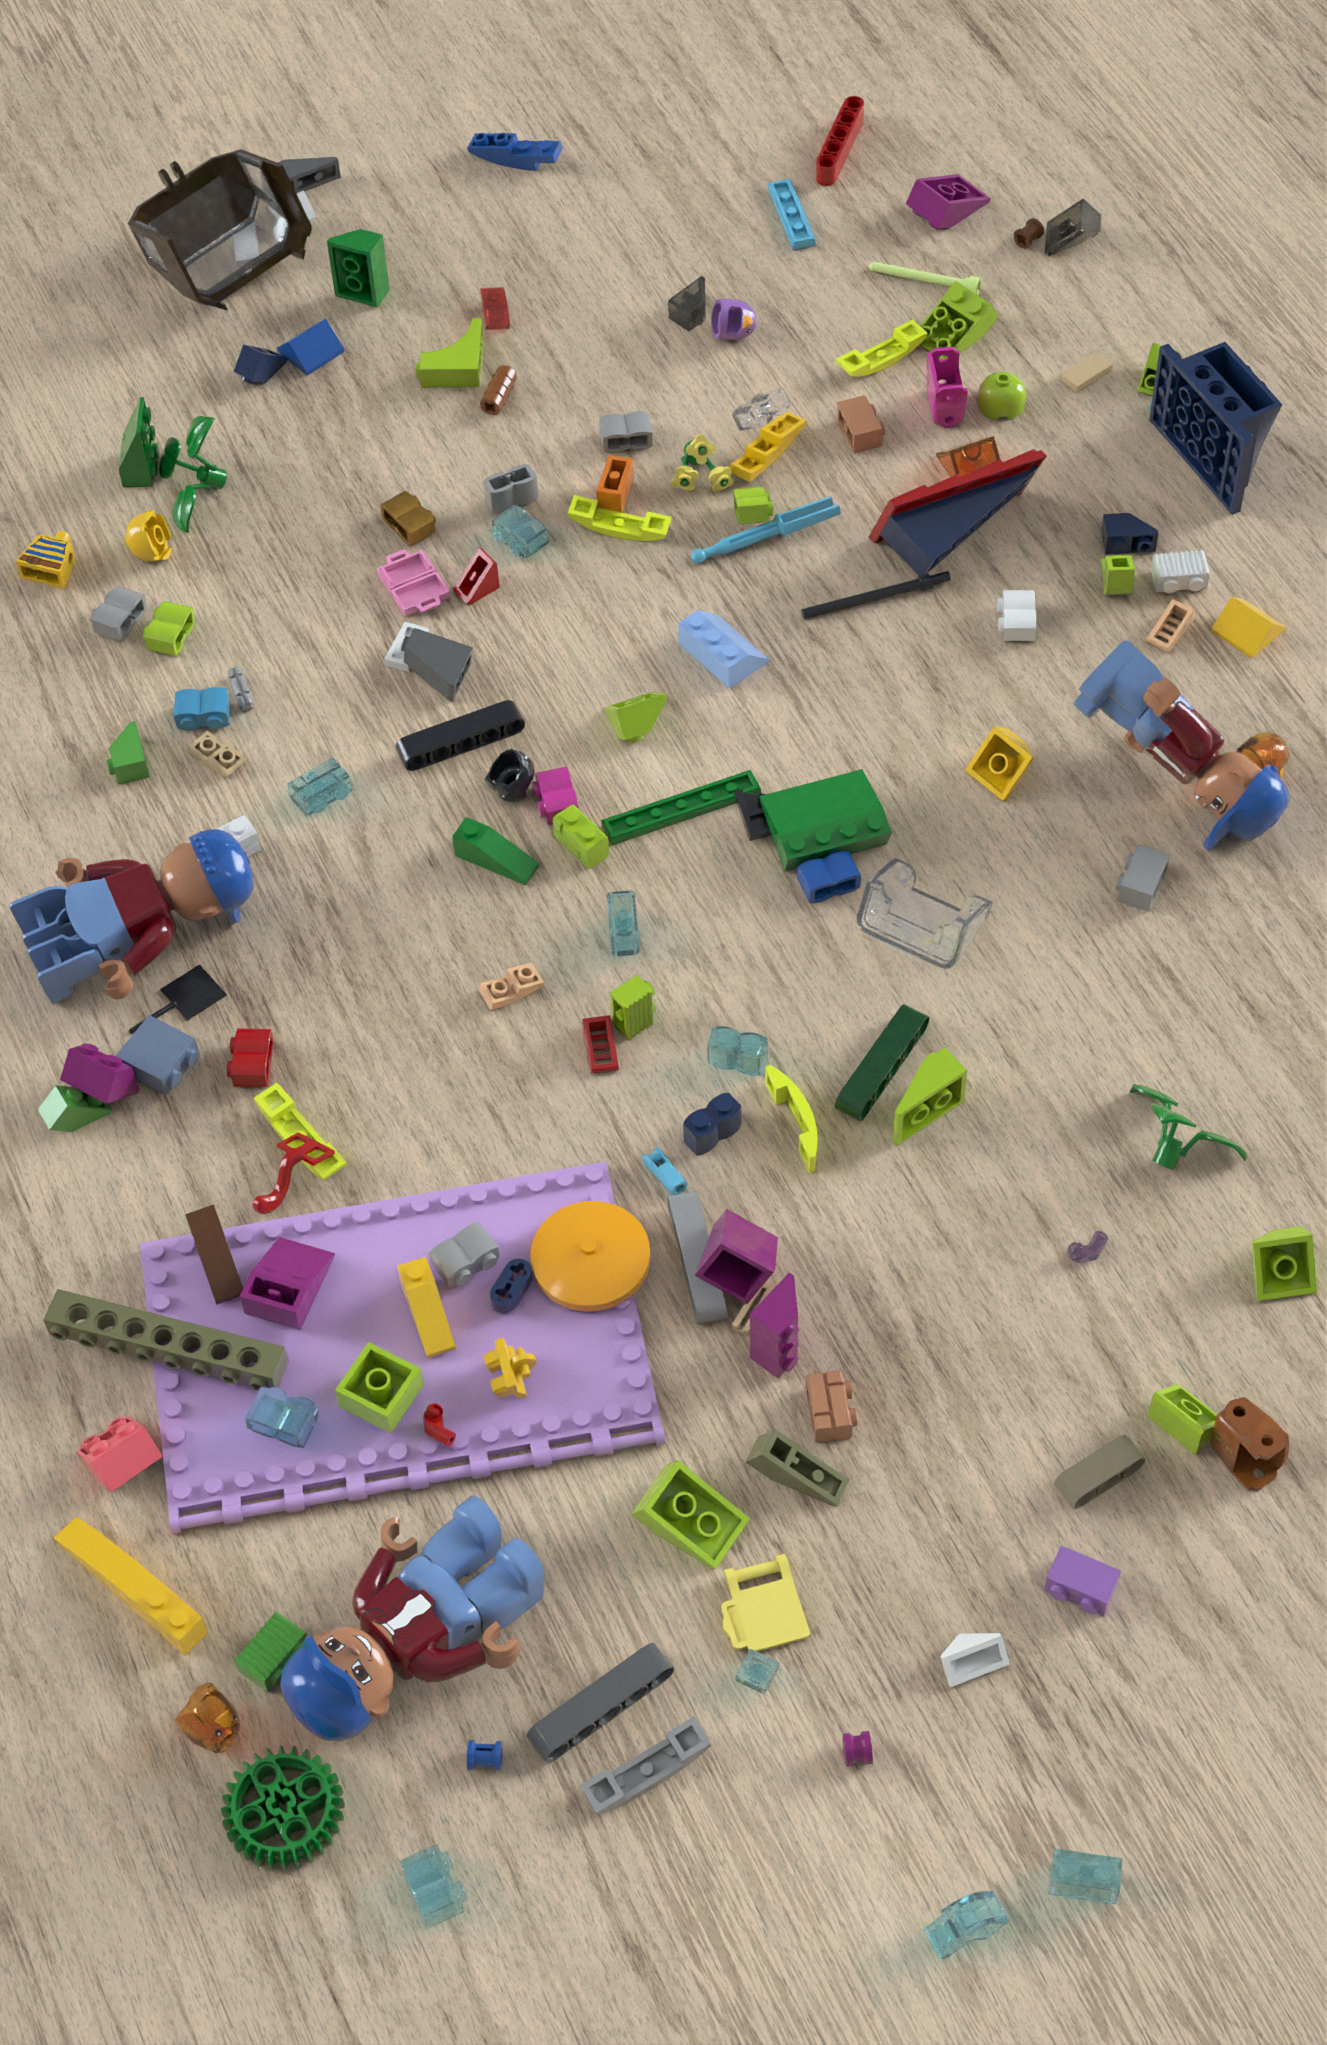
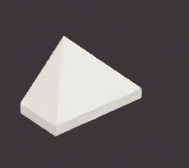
(973, 1656)

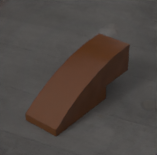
(214, 1254)

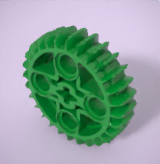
(282, 1822)

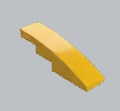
(769, 446)

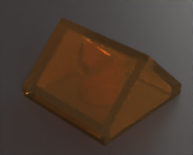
(969, 456)

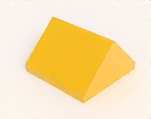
(1246, 627)

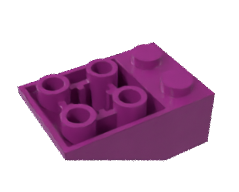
(286, 1283)

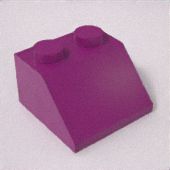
(98, 1074)

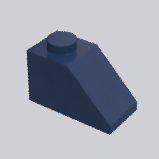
(258, 364)

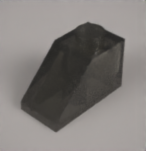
(689, 305)

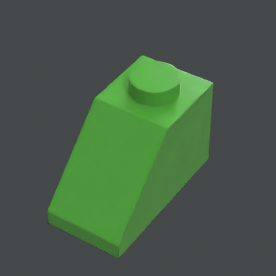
(127, 756)

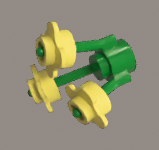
(697, 453)

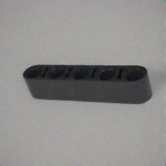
(460, 735)

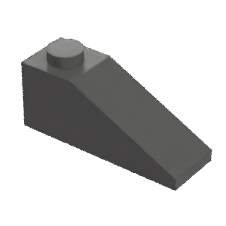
(311, 172)

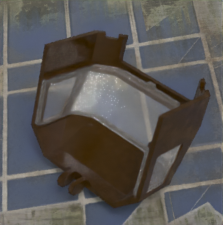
(221, 225)

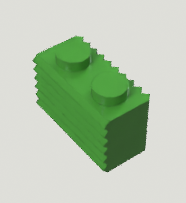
(269, 1651)

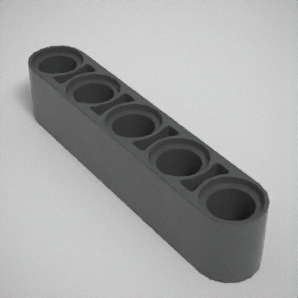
(600, 1702)

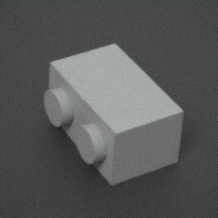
(1143, 877)

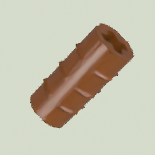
(498, 390)

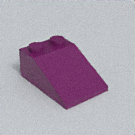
(945, 200)

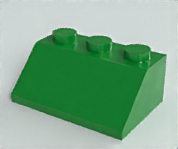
(359, 267)

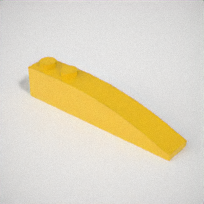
(133, 1585)

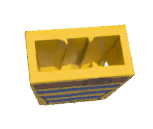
(48, 560)

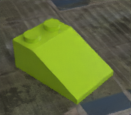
(931, 1094)
(690, 1514)

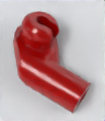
(434, 1425)

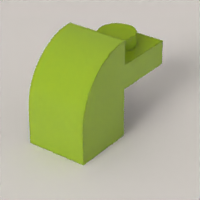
(1117, 574)

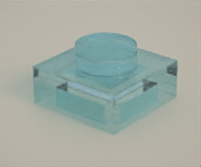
(757, 1671)

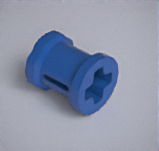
(484, 1755)

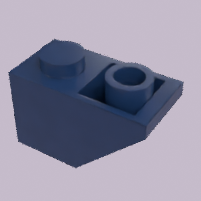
(1127, 534)

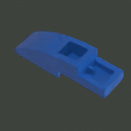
(510, 152)

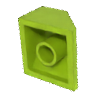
(635, 715)
(1284, 1263)

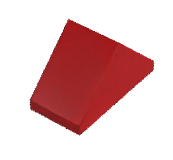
(478, 578)

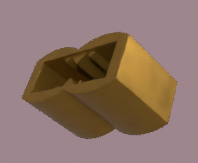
(408, 518)

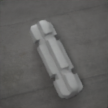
(240, 688)

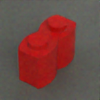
(251, 1057)

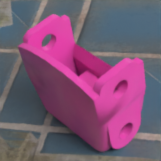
(949, 398)

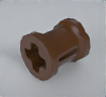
(1025, 236)

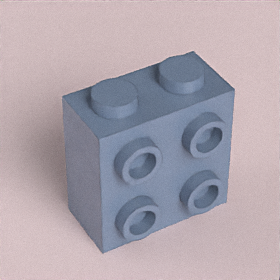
(159, 1054)

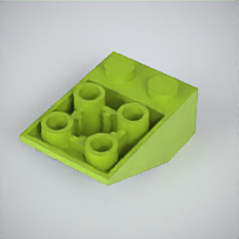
(958, 320)

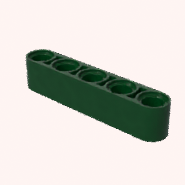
(882, 1062)

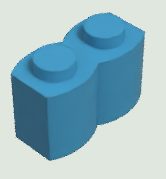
(202, 708)

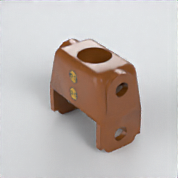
(1249, 1441)

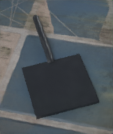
(189, 994)

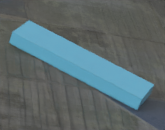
(791, 214)

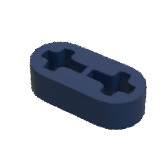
(506, 1283)

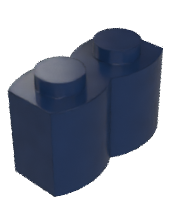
(714, 1123)

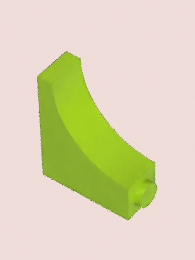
(456, 364)

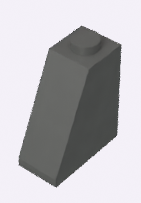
(437, 661)

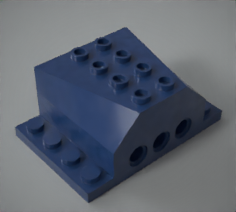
(1213, 416)

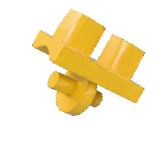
(514, 1365)

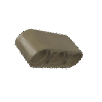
(1099, 1471)

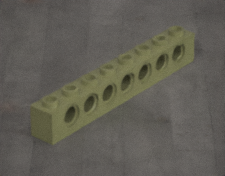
(154, 1329)

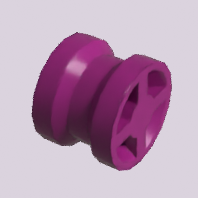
(857, 1748)

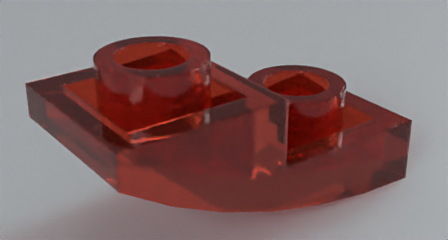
(495, 308)

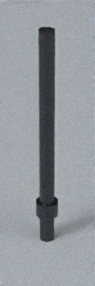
(922, 582)

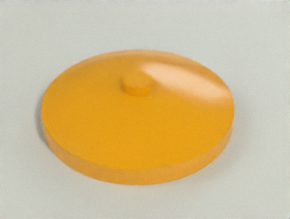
(590, 1256)

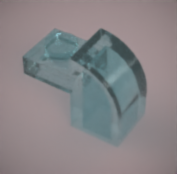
(966, 1920)

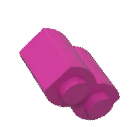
(555, 792)

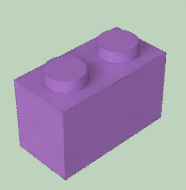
(1082, 1581)

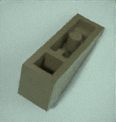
(796, 1468)

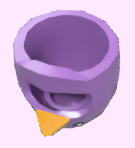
(732, 319)

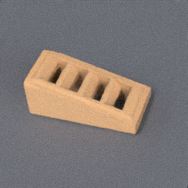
(1179, 610)

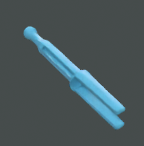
(781, 525)

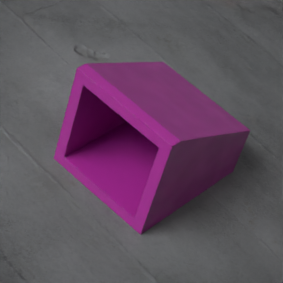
(738, 1257)

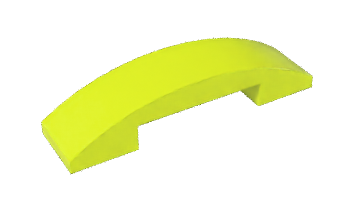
(884, 354)
(618, 524)
(783, 1090)
(287, 1121)

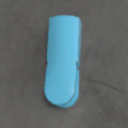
(665, 1173)

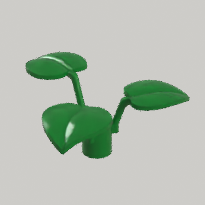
(208, 474)
(1170, 1147)

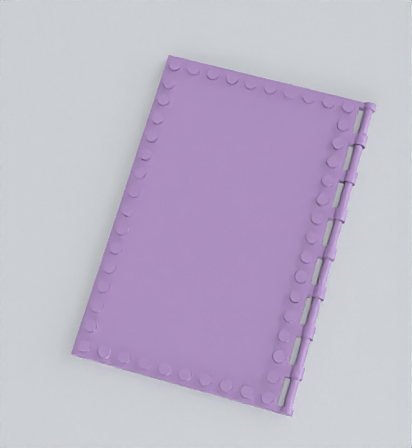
(585, 1384)

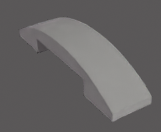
(647, 1769)

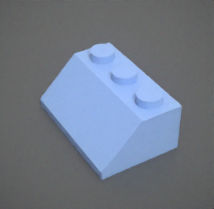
(719, 647)

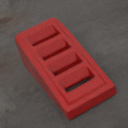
(597, 1024)

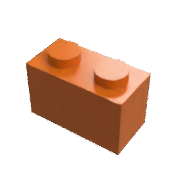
(615, 483)

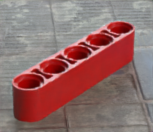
(839, 140)

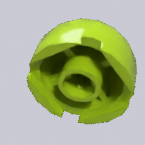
(1001, 396)

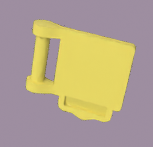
(765, 1613)

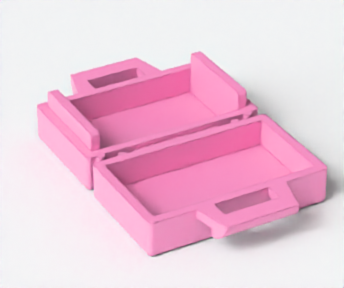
(413, 582)

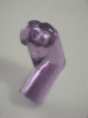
(1084, 1253)

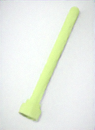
(972, 283)

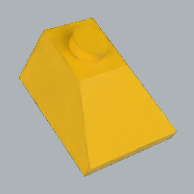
(1001, 761)

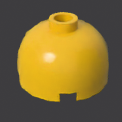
(148, 537)

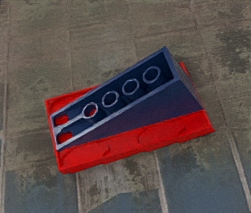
(937, 518)

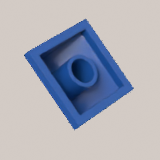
(312, 347)

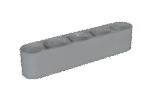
(691, 1240)

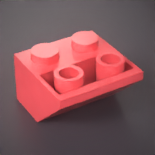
(119, 1452)

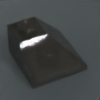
(1072, 227)

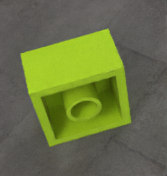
(379, 1387)

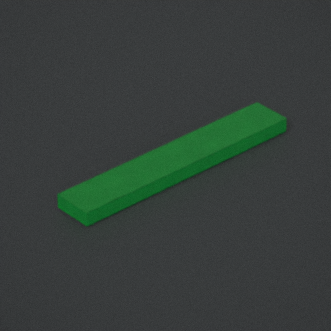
(678, 808)

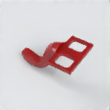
(267, 1203)

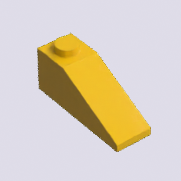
(426, 1307)

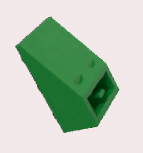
(138, 449)

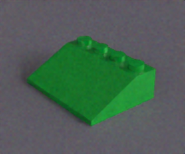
(825, 818)

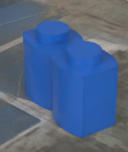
(828, 876)

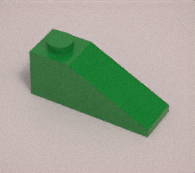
(492, 851)

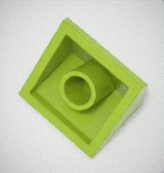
(1182, 1417)

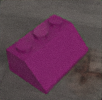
(776, 1329)

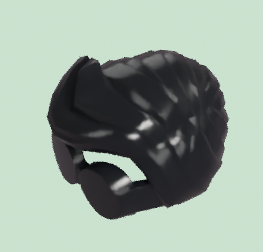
(512, 774)

